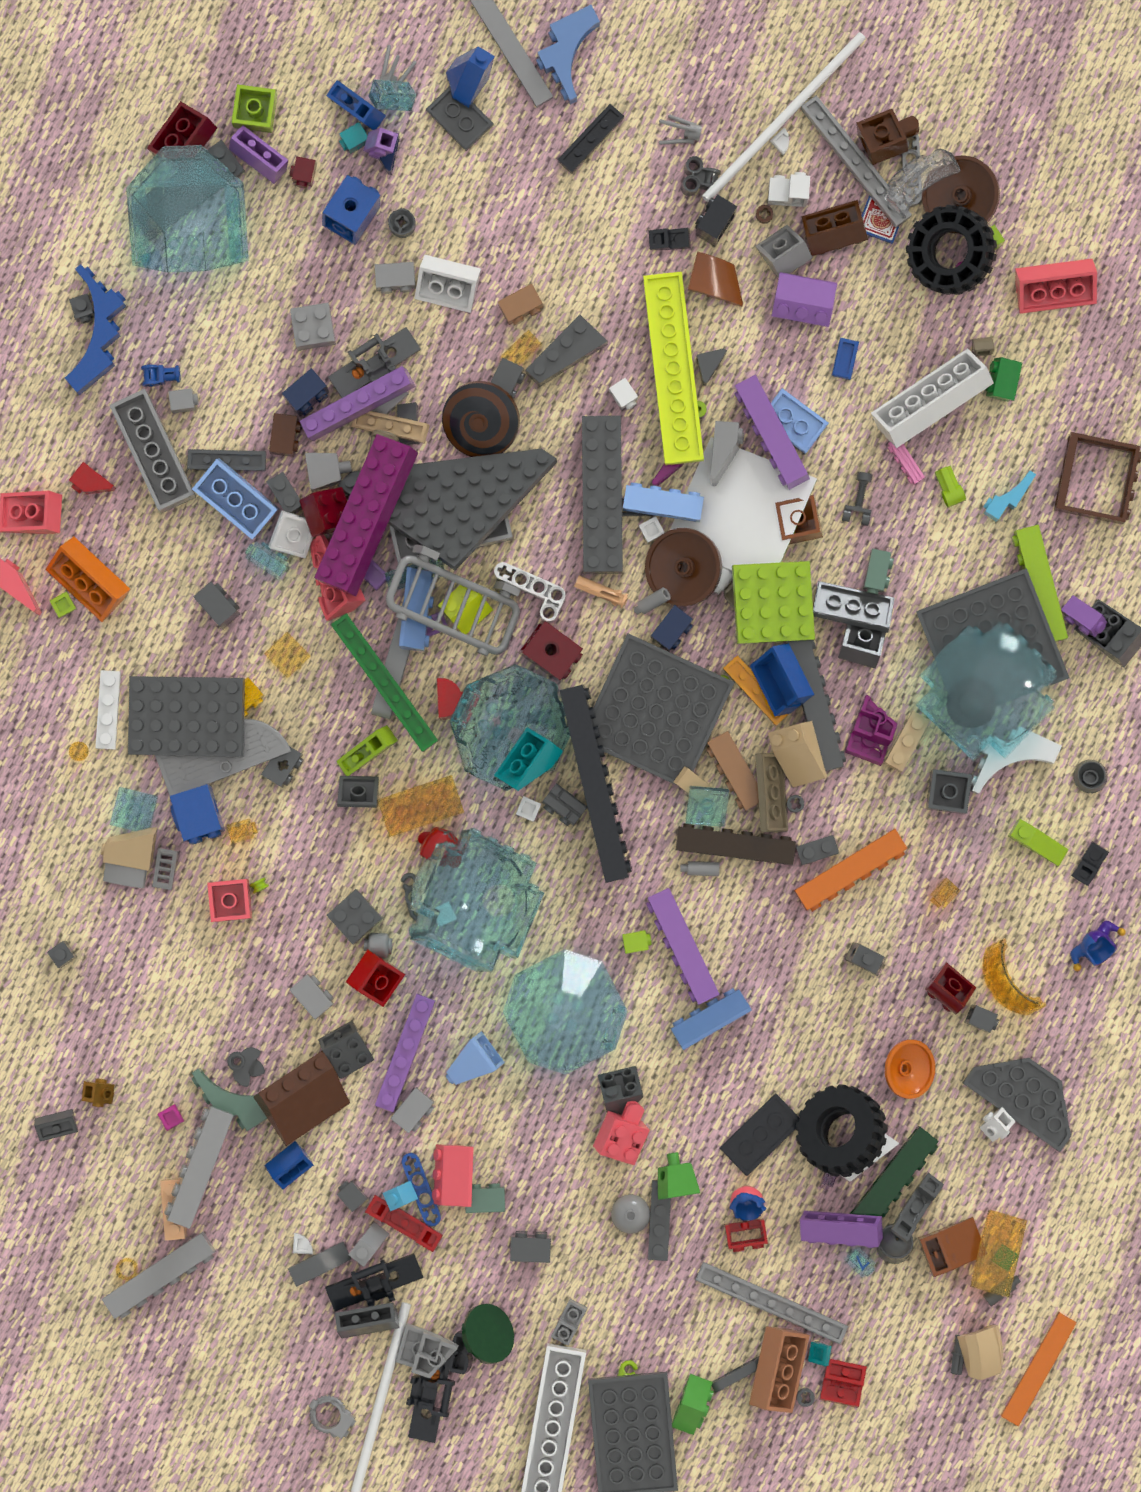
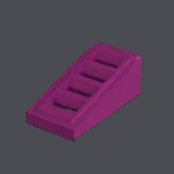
(664, 473)

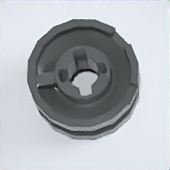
(406, 229)

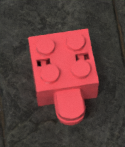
(622, 1135)

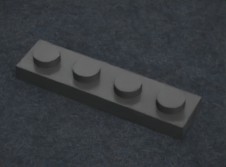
(235, 459)
(659, 1226)

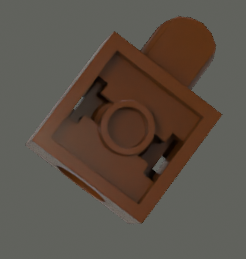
(885, 135)

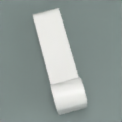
(531, 580)

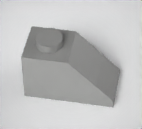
(368, 1244)

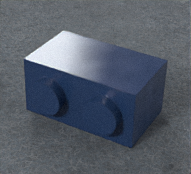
(671, 628)

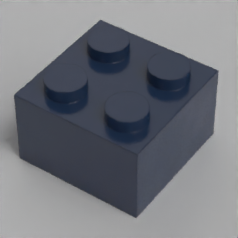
(306, 393)

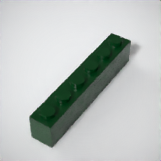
(897, 1174)

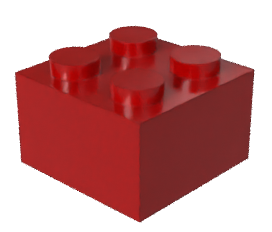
(375, 978)

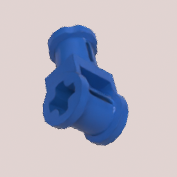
(159, 375)

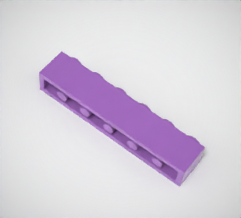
(357, 403)
(772, 432)
(683, 946)
(405, 1052)

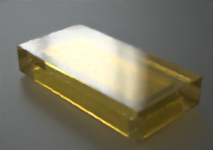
(522, 348)

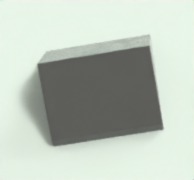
(358, 791)

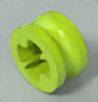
(259, 885)

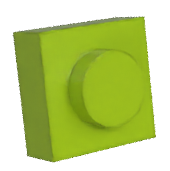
(63, 604)

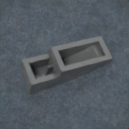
(319, 1263)

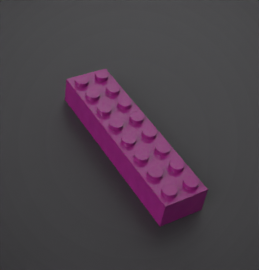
(366, 515)

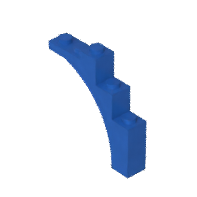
(95, 361)

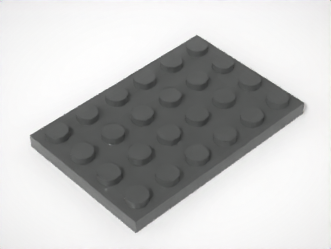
(186, 716)
(633, 1433)

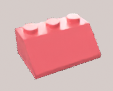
(453, 1175)

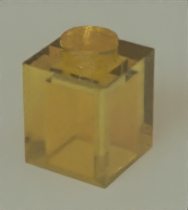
(242, 831)
(943, 893)

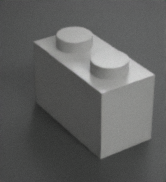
(395, 277)
(312, 996)
(412, 1110)

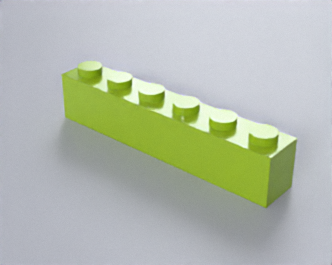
(1034, 558)

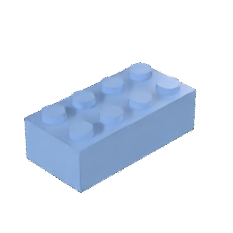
(235, 498)

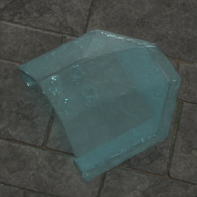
(186, 213)

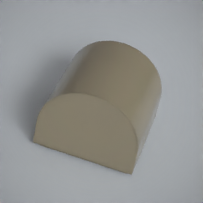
(983, 346)

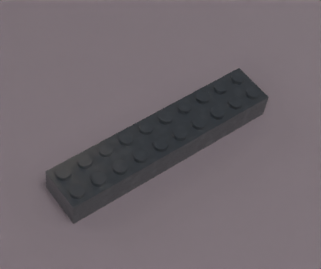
(595, 784)

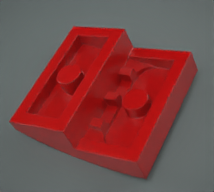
(843, 1383)

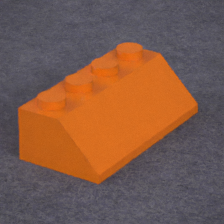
(87, 578)

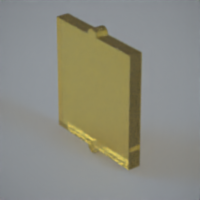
(287, 654)

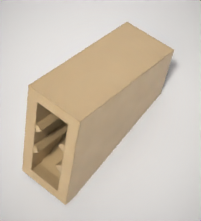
(131, 849)

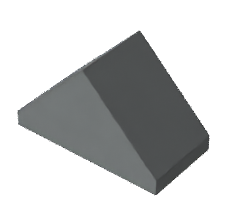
(708, 363)

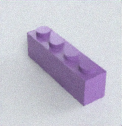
(841, 1228)

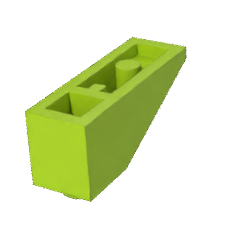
(367, 750)
(1038, 842)

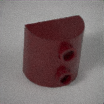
(950, 989)

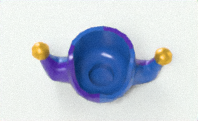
(1096, 945)

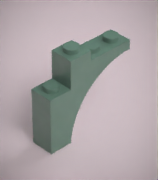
(241, 1105)

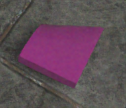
(870, 730)

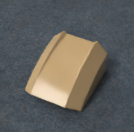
(982, 1352)

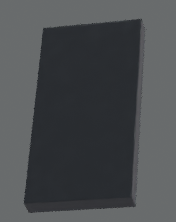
(760, 1134)

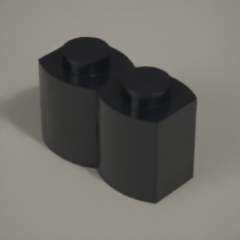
(461, 1359)

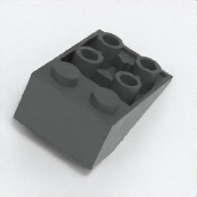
(1120, 637)

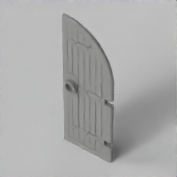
(188, 772)

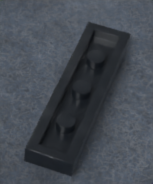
(590, 138)

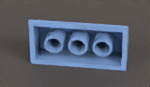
(413, 633)
(710, 1019)

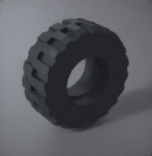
(924, 242)
(863, 1145)

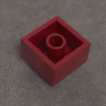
(323, 510)

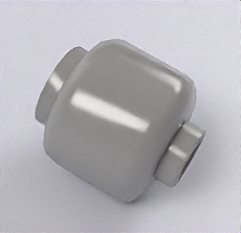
(379, 944)

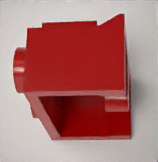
(742, 1226)

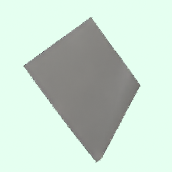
(424, 1350)

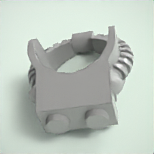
(341, 1427)

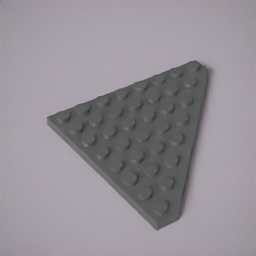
(462, 500)

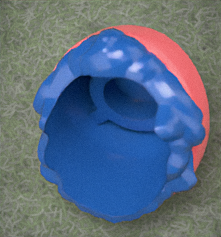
(747, 1203)

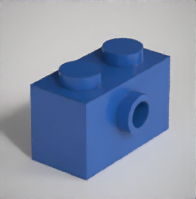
(289, 1165)

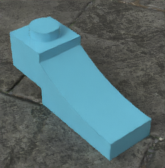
(997, 505)

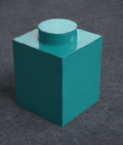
(353, 138)

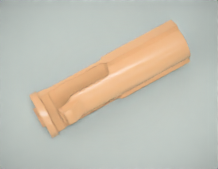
(599, 590)

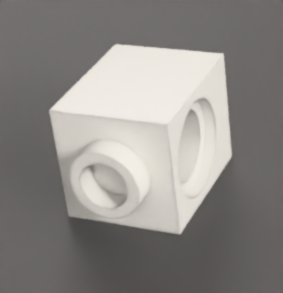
(623, 394)

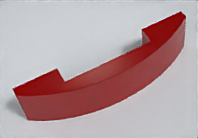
(404, 1223)

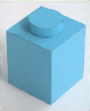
(400, 1195)

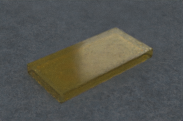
(998, 1253)

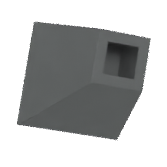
(619, 1088)

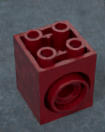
(564, 651)

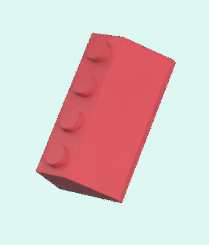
(1056, 285)

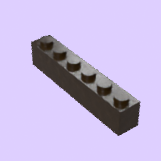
(735, 845)

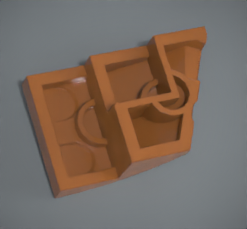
(715, 279)

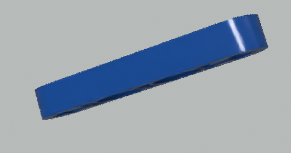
(424, 1188)

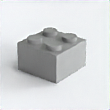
(313, 326)

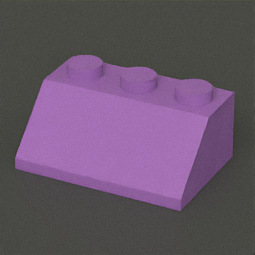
(804, 299)

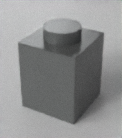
(62, 954)
(351, 1195)

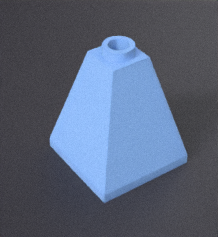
(474, 1060)

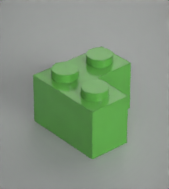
(693, 1405)

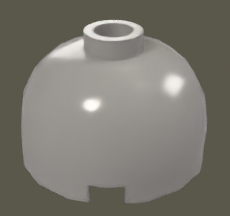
(630, 1214)

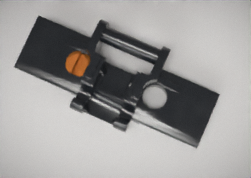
(376, 1287)
(423, 1397)

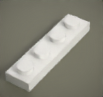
(108, 709)

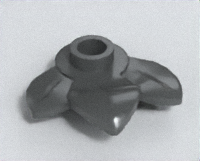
(249, 1065)

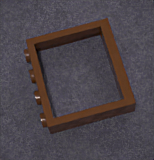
(1131, 476)

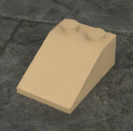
(798, 753)

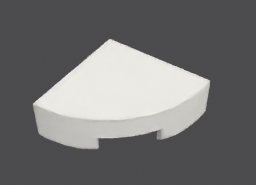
(781, 141)
(301, 1245)

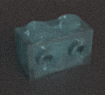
(392, 95)

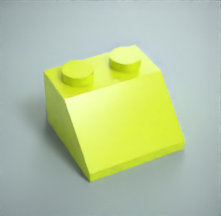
(470, 609)

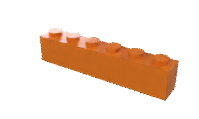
(850, 869)

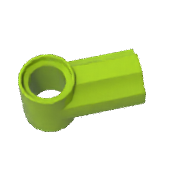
(951, 490)

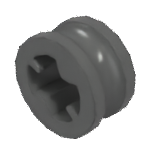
(789, 805)
(811, 1396)

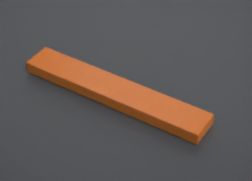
(1038, 1369)

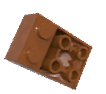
(951, 1246)

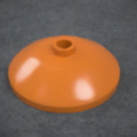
(917, 1069)

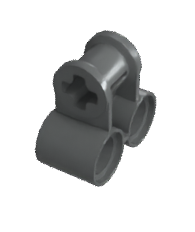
(700, 177)

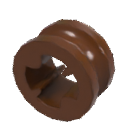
(760, 209)

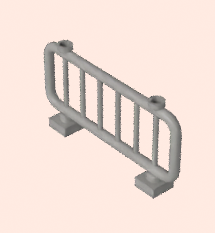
(503, 597)

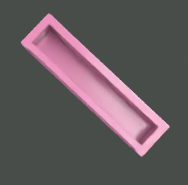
(907, 462)

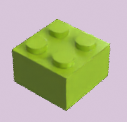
(254, 108)

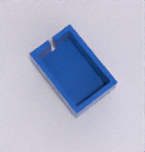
(781, 679)

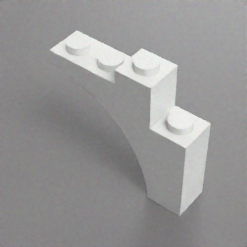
(1031, 748)

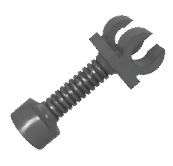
(863, 478)

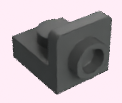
(82, 308)

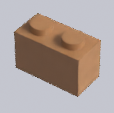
(520, 305)

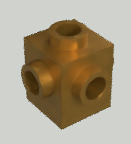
(98, 1092)

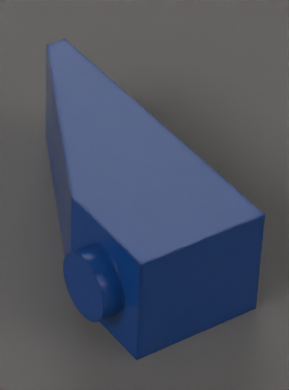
(356, 105)

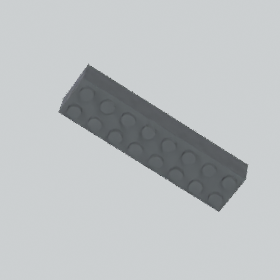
(602, 495)

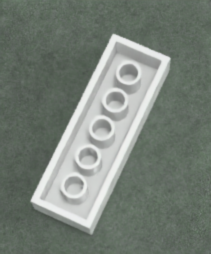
(932, 398)

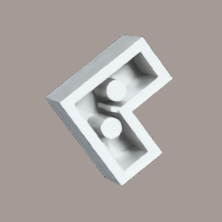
(789, 191)

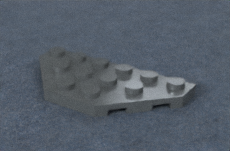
(1027, 1095)

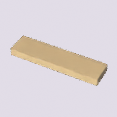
(401, 427)

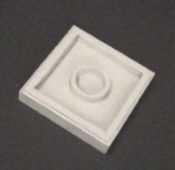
(291, 535)

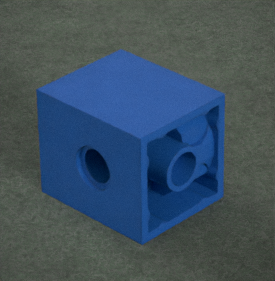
(351, 209)
(196, 814)

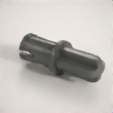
(957, 1360)

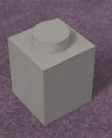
(183, 400)

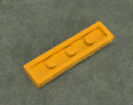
(746, 680)

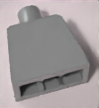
(325, 470)

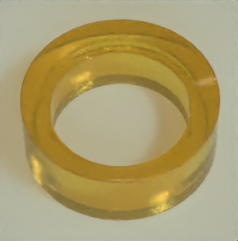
(118, 1269)

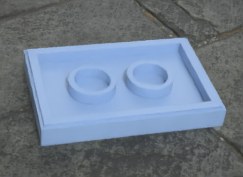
(798, 420)

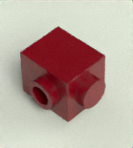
(303, 172)

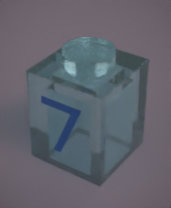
(860, 1262)

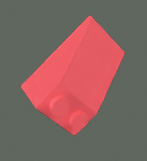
(30, 512)
(14, 584)

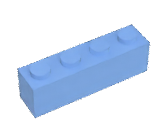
(663, 503)

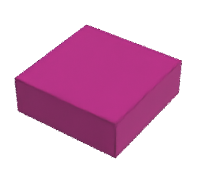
(170, 1117)

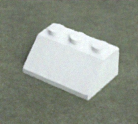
(447, 283)

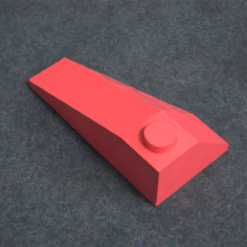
(333, 601)

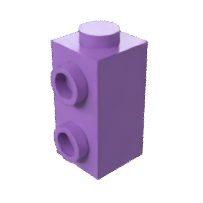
(380, 143)
(1084, 616)

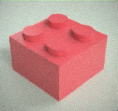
(229, 900)

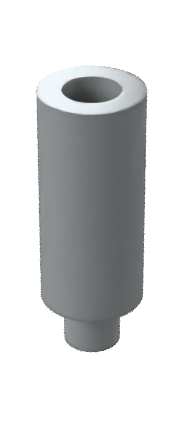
(652, 601)
(698, 868)

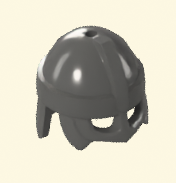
(893, 1250)

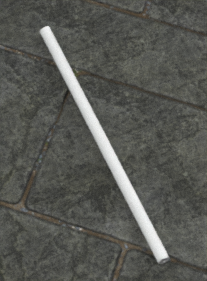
(783, 117)
(380, 1398)

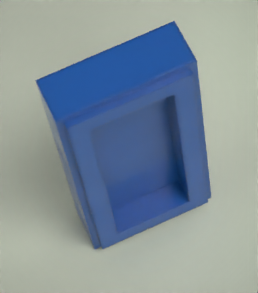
(845, 358)

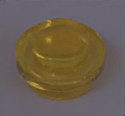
(78, 751)

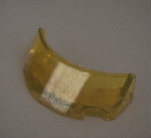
(1001, 984)

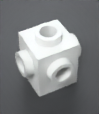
(994, 1128)

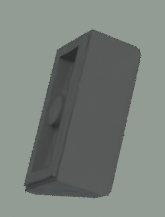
(55, 1125)

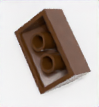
(834, 228)

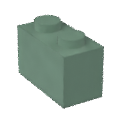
(487, 1199)

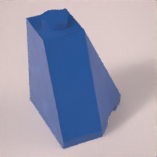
(469, 75)

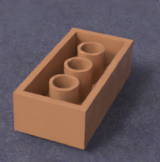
(779, 1369)

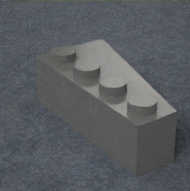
(567, 350)

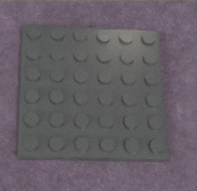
(1004, 601)
(658, 709)

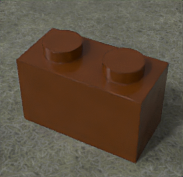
(284, 435)

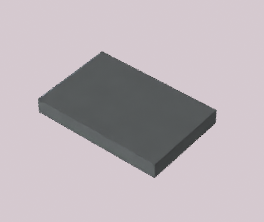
(459, 121)

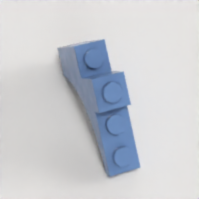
(568, 35)

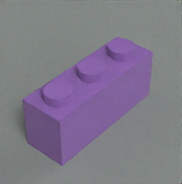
(258, 154)

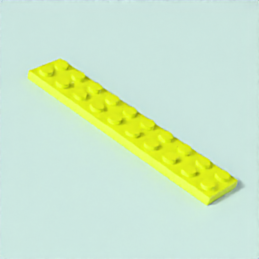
(673, 368)

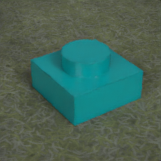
(819, 1353)

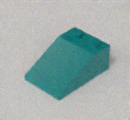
(528, 760)

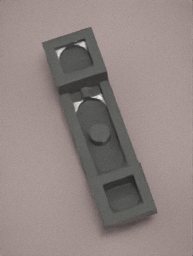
(916, 1206)

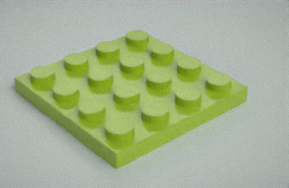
(773, 602)

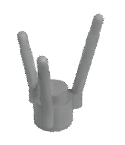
(389, 76)
(692, 130)

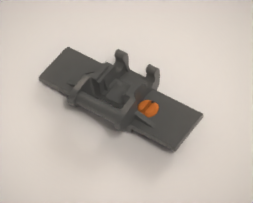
(362, 372)

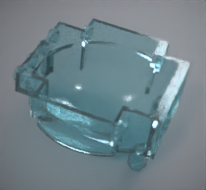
(987, 690)
(474, 901)

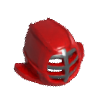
(429, 840)

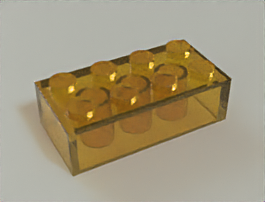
(420, 806)

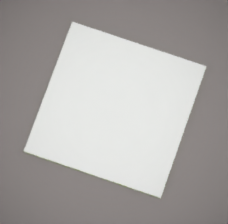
(742, 508)

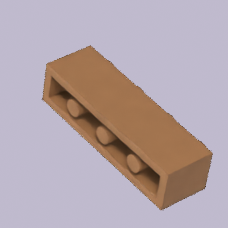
(735, 770)

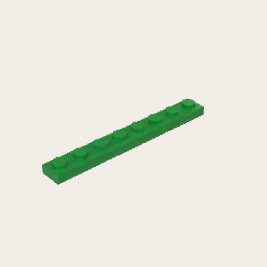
(384, 682)

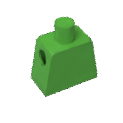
(676, 1179)

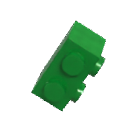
(1005, 377)

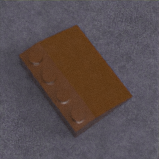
(303, 1098)

